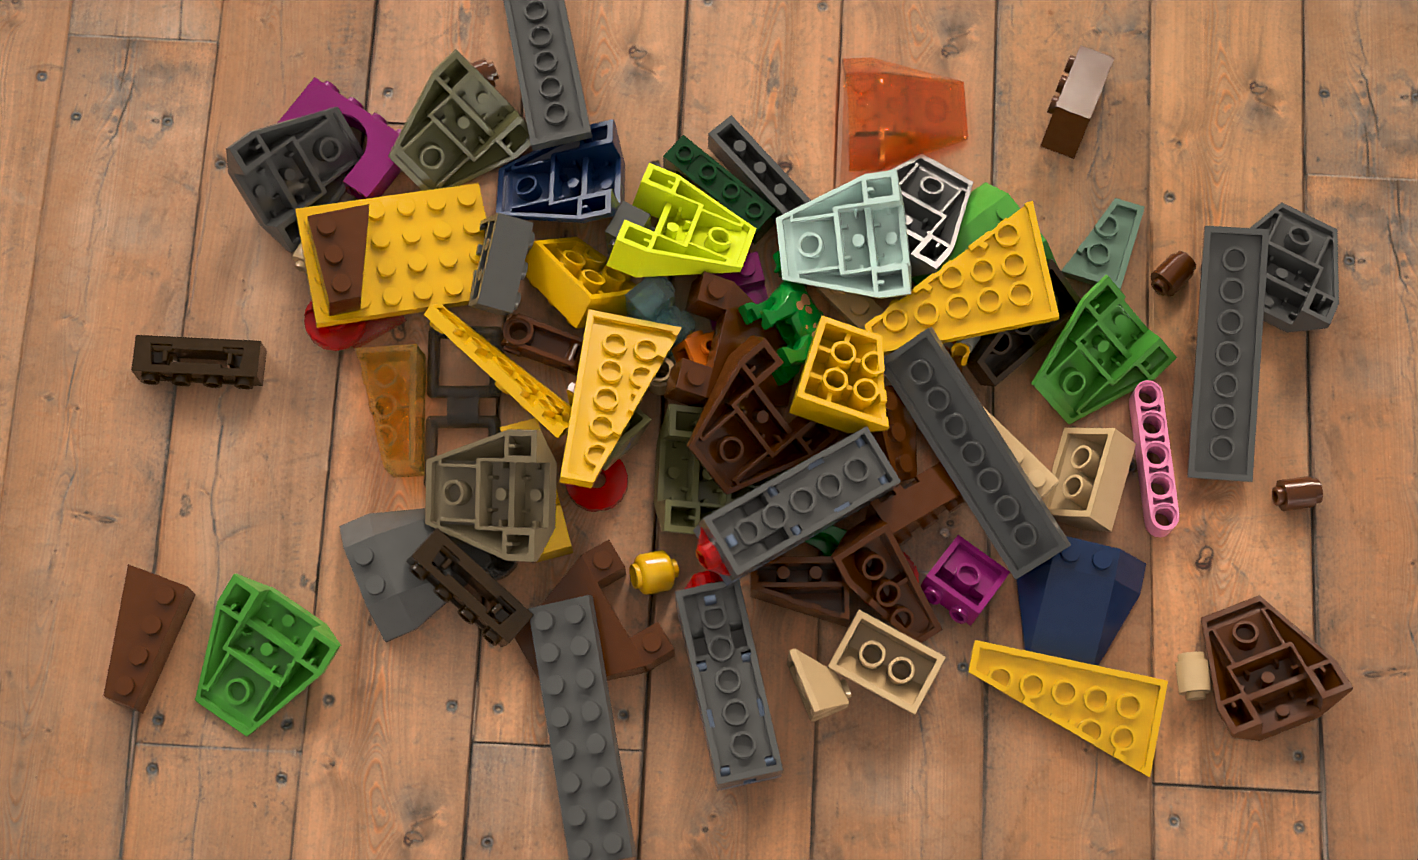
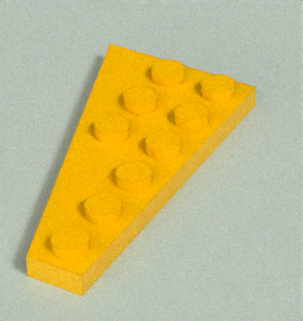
(509, 376)
(613, 376)
(1097, 703)

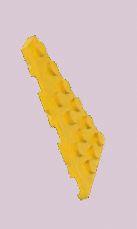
(983, 291)

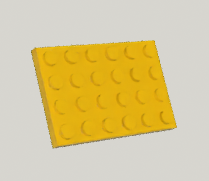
(415, 255)

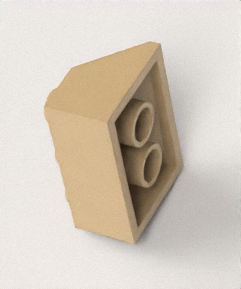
(1091, 477)
(886, 662)

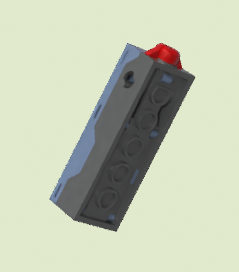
(794, 507)
(727, 682)

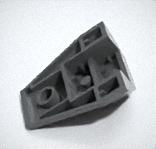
(293, 168)
(933, 211)
(1300, 270)
(378, 555)

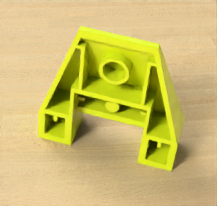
(690, 235)

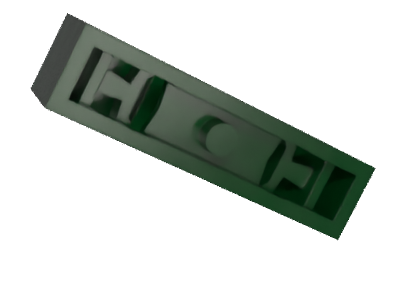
(720, 185)

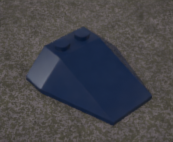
(566, 181)
(1078, 600)

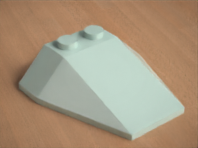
(850, 239)

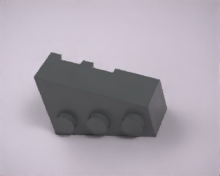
(501, 264)

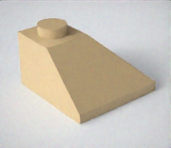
(818, 686)

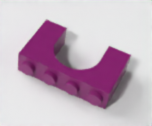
(375, 169)

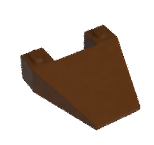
(719, 301)
(742, 432)
(621, 654)

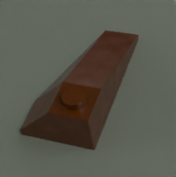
(882, 577)

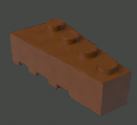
(144, 635)

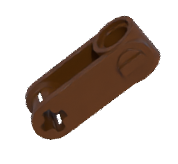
(542, 343)

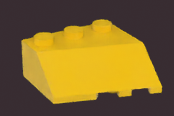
(576, 279)
(843, 379)

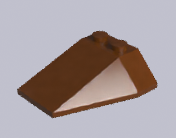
(1267, 671)

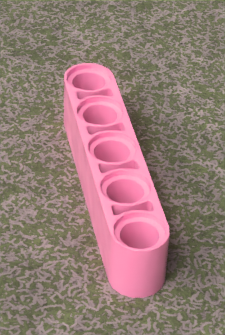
(1153, 473)

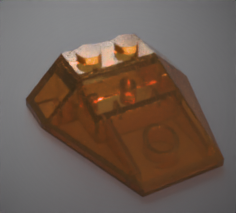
(899, 113)

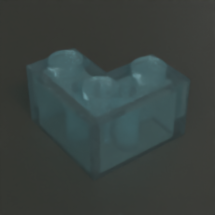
(655, 302)

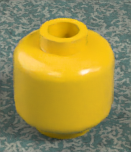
(653, 572)

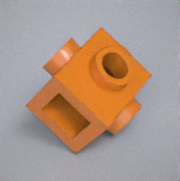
(694, 347)

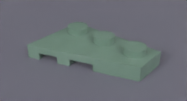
(1107, 246)

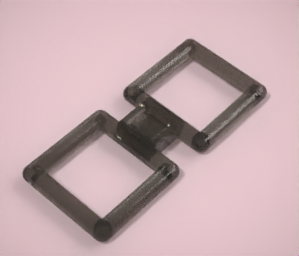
(462, 401)

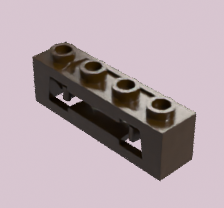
(154, 364)
(470, 609)

